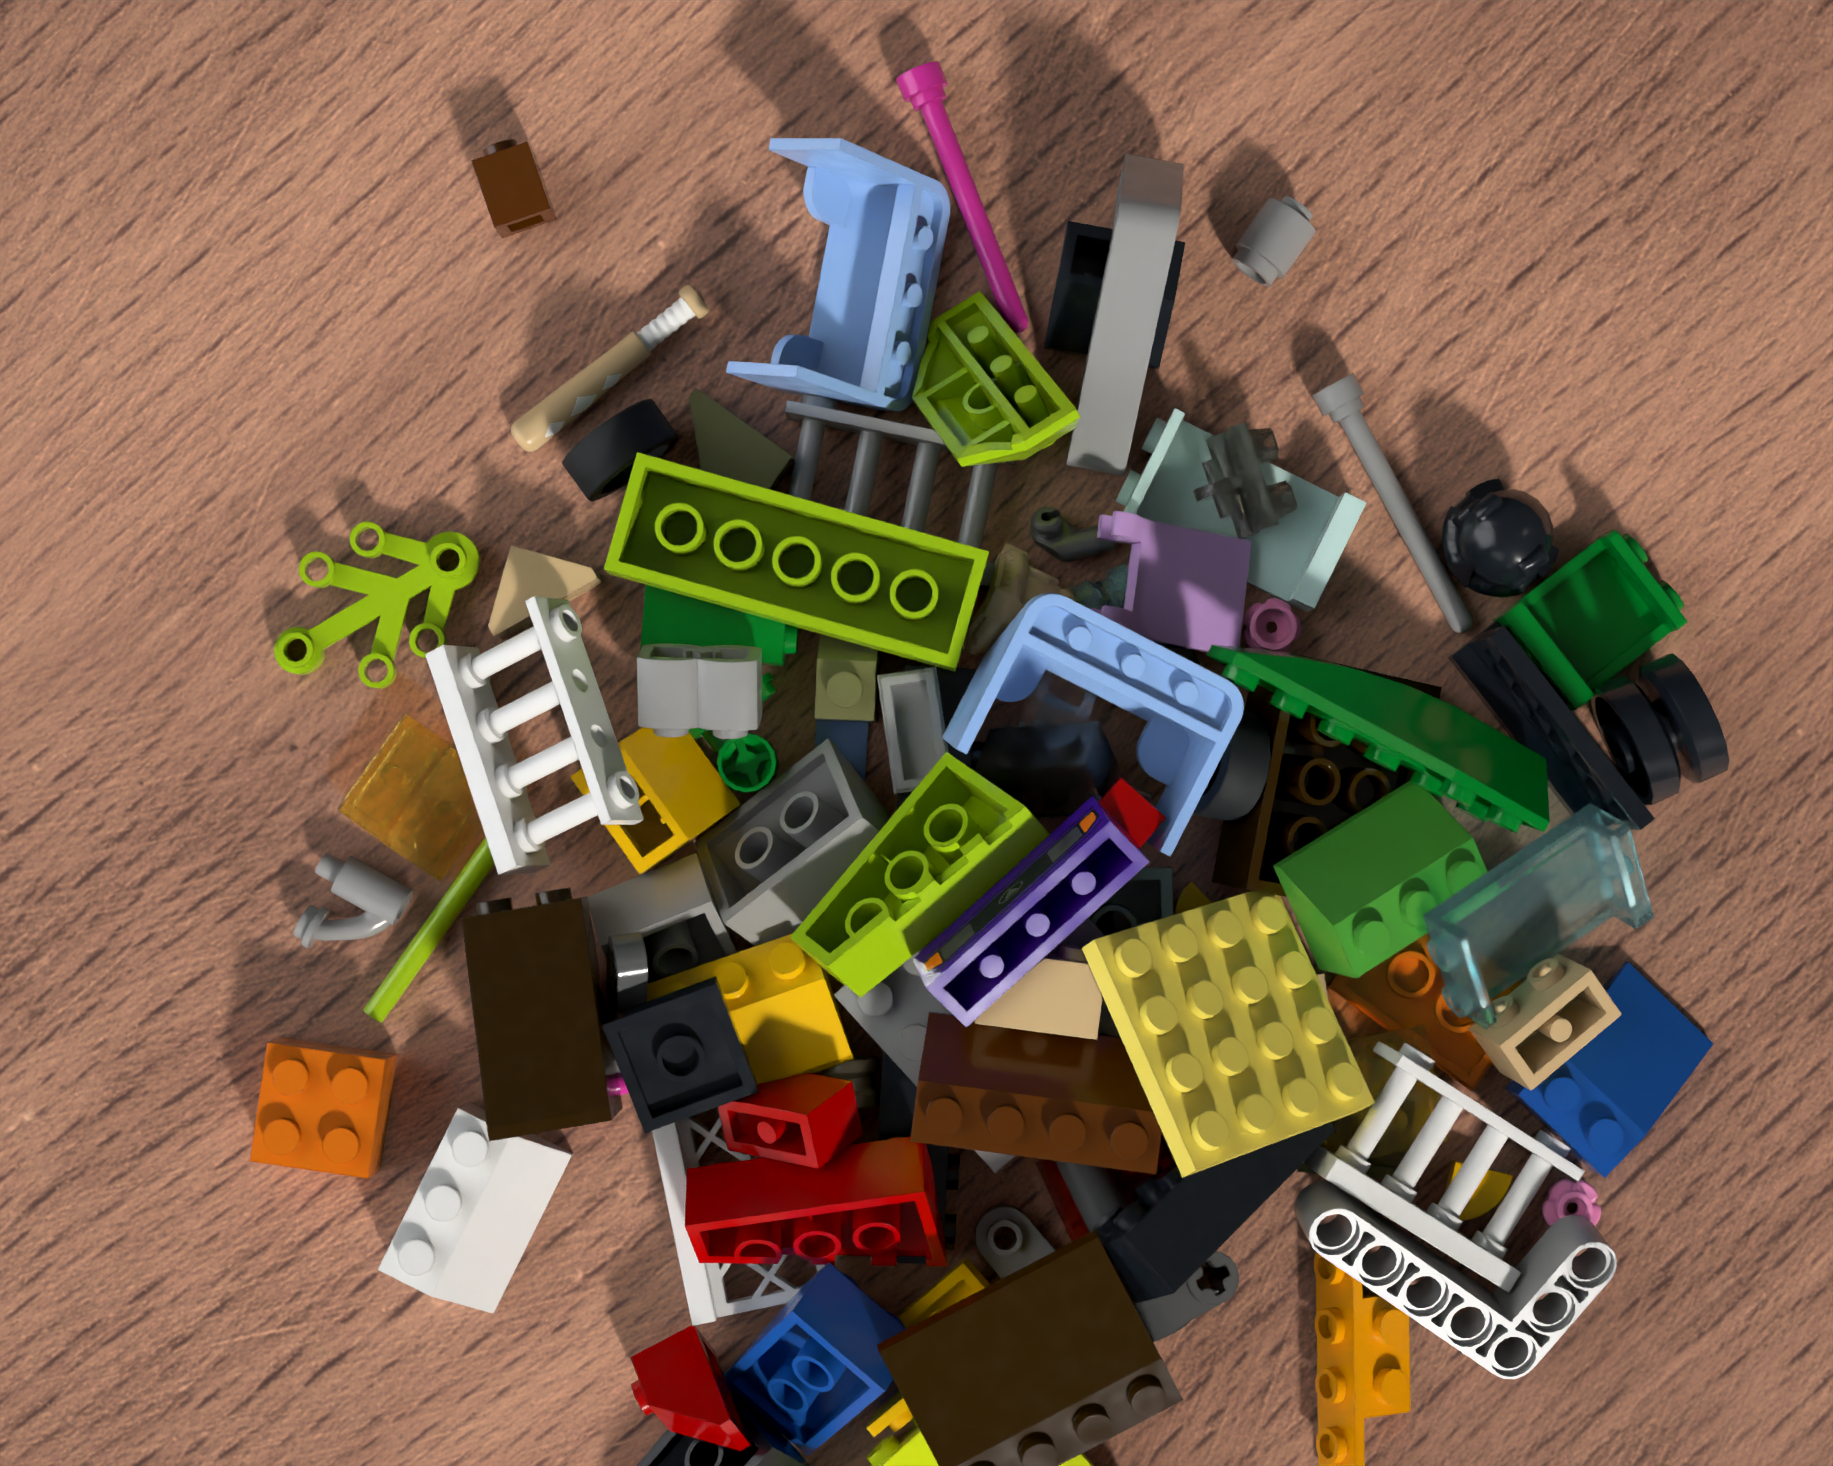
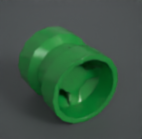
(743, 757)

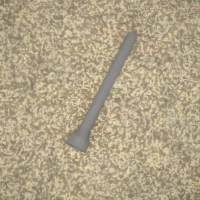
(1344, 405)

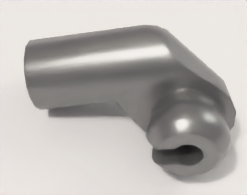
(1063, 539)

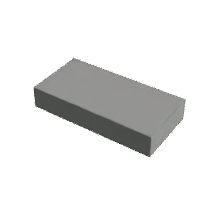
(912, 725)

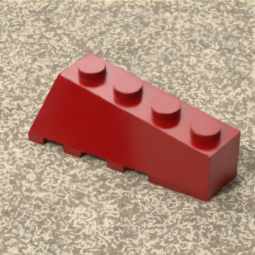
(860, 1203)

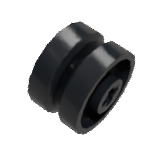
(1660, 729)

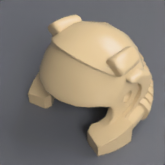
(1010, 589)

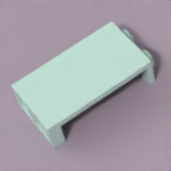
(1285, 560)

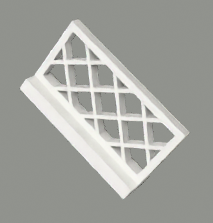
(705, 1281)

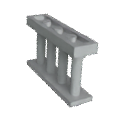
(820, 412)

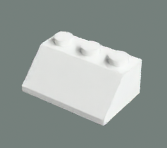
(474, 1212)

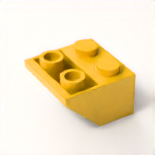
(677, 796)

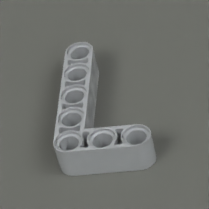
(1127, 313)
(1445, 1290)

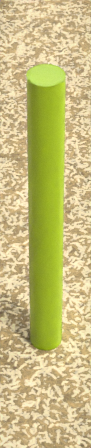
(430, 933)

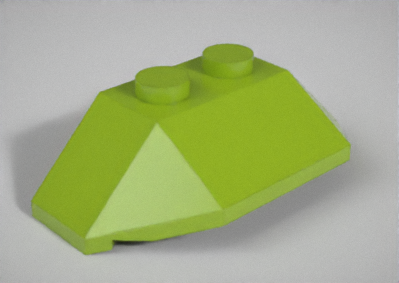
(987, 388)

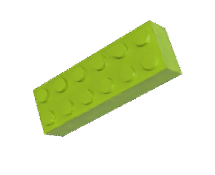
(796, 561)

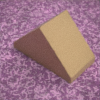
(533, 575)

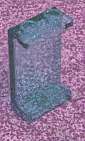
(1535, 908)

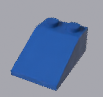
(1621, 1079)
(816, 1360)

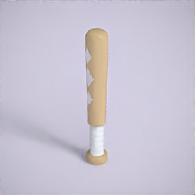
(592, 382)

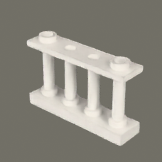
(486, 753)
(1395, 1193)

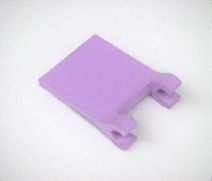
(1180, 582)

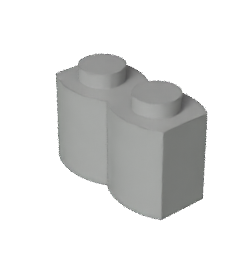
(699, 688)

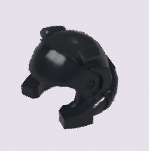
(1498, 540)

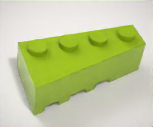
(918, 875)

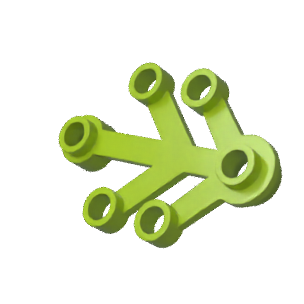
(386, 599)

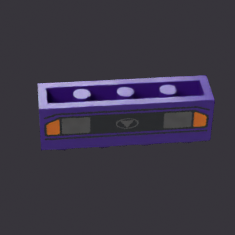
(1029, 911)

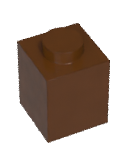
(513, 187)

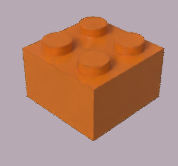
(323, 1107)

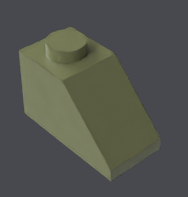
(733, 447)
(846, 681)

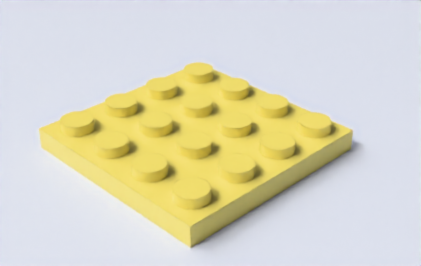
(1227, 1028)

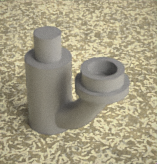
(365, 888)

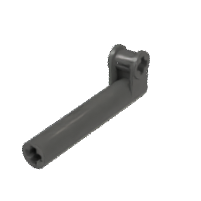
(1097, 1193)

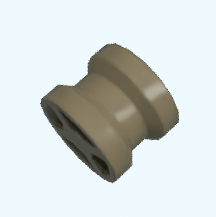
(860, 1072)

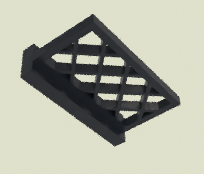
(1543, 723)

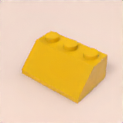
(778, 1006)

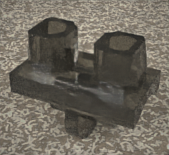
(1238, 482)

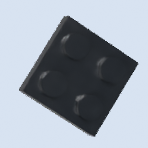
(680, 1054)

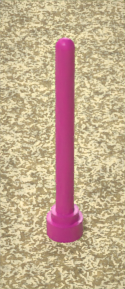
(925, 90)

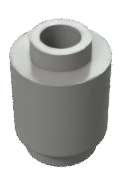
(1274, 240)

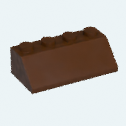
(1033, 1096)

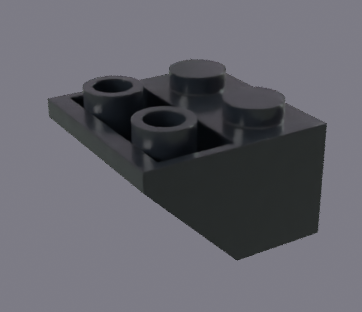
(1079, 288)

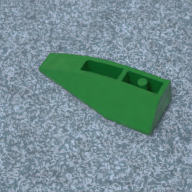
(1404, 726)

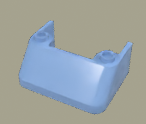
(872, 281)
(1184, 704)

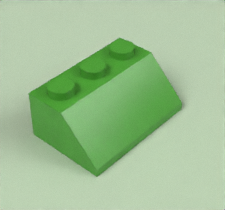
(1375, 877)

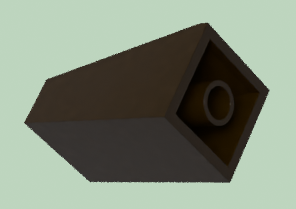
(539, 1016)

